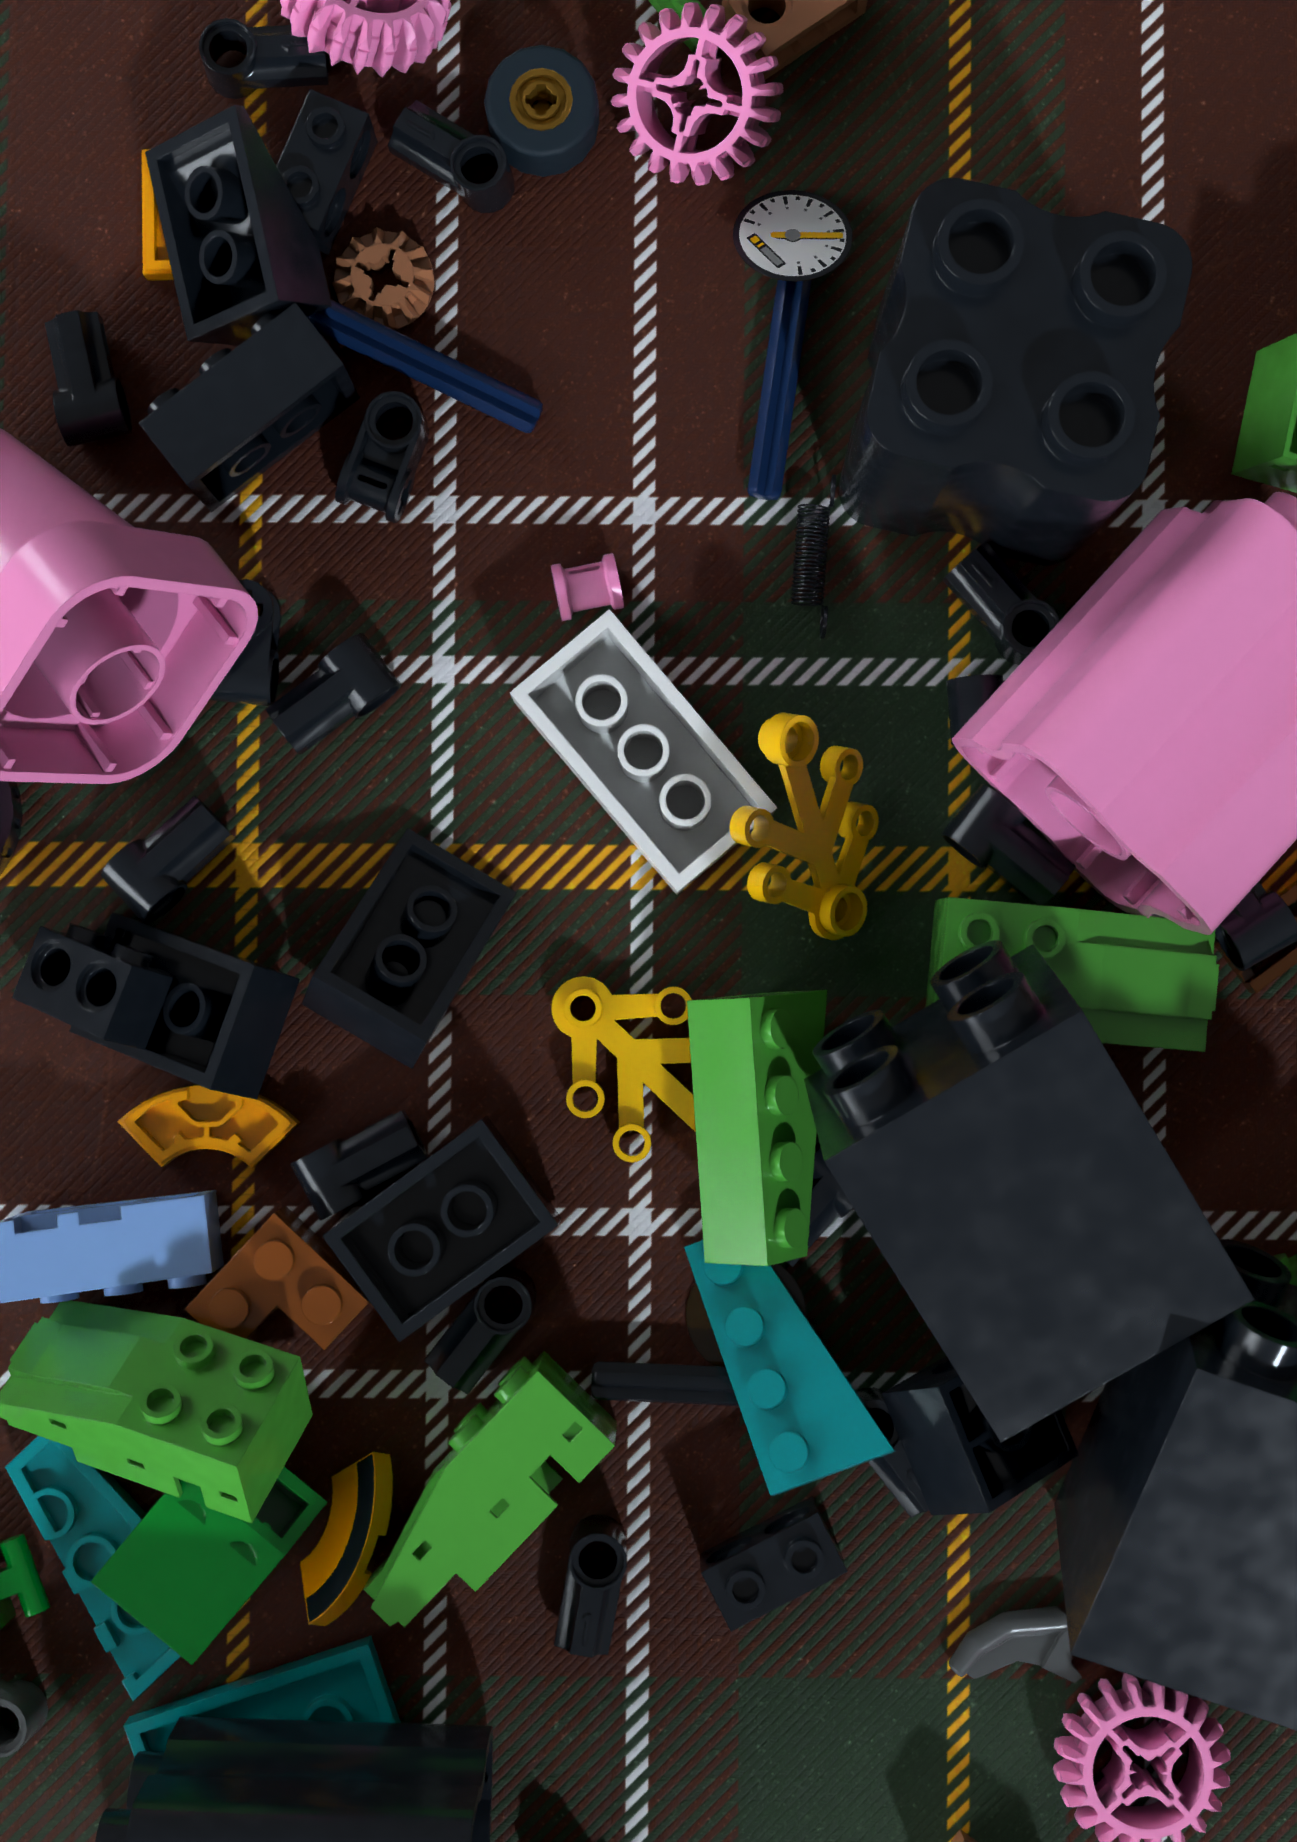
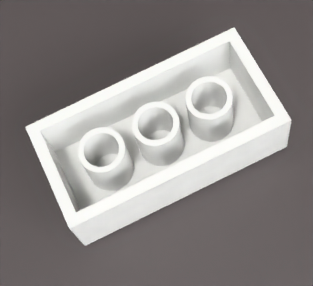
(640, 750)

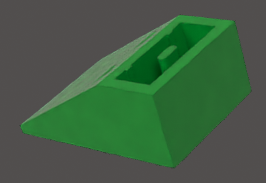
(196, 1567)

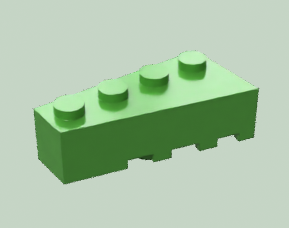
(755, 1122)

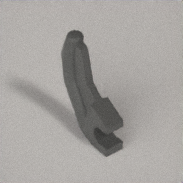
(1023, 1635)

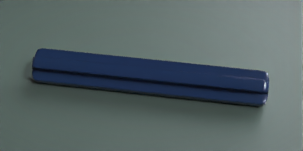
(428, 366)
(778, 389)

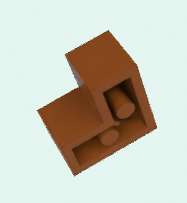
(284, 1269)

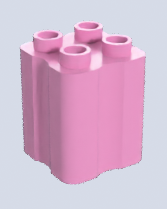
(1163, 716)

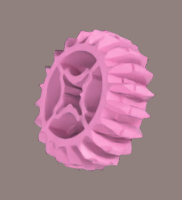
(370, 30)
(702, 66)
(1126, 1782)

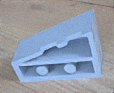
(110, 1247)

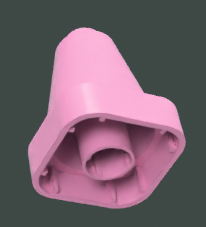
(102, 631)

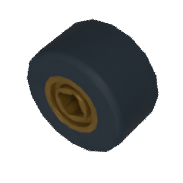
(546, 136)

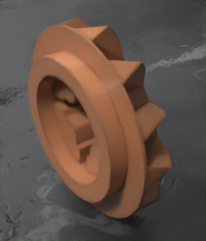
(394, 305)

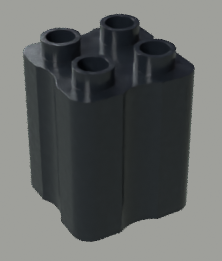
(1013, 372)
(309, 1783)

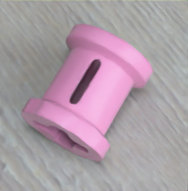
(587, 586)

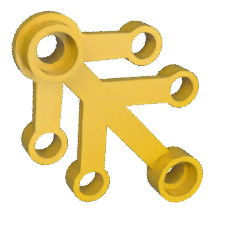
(834, 902)
(637, 1059)

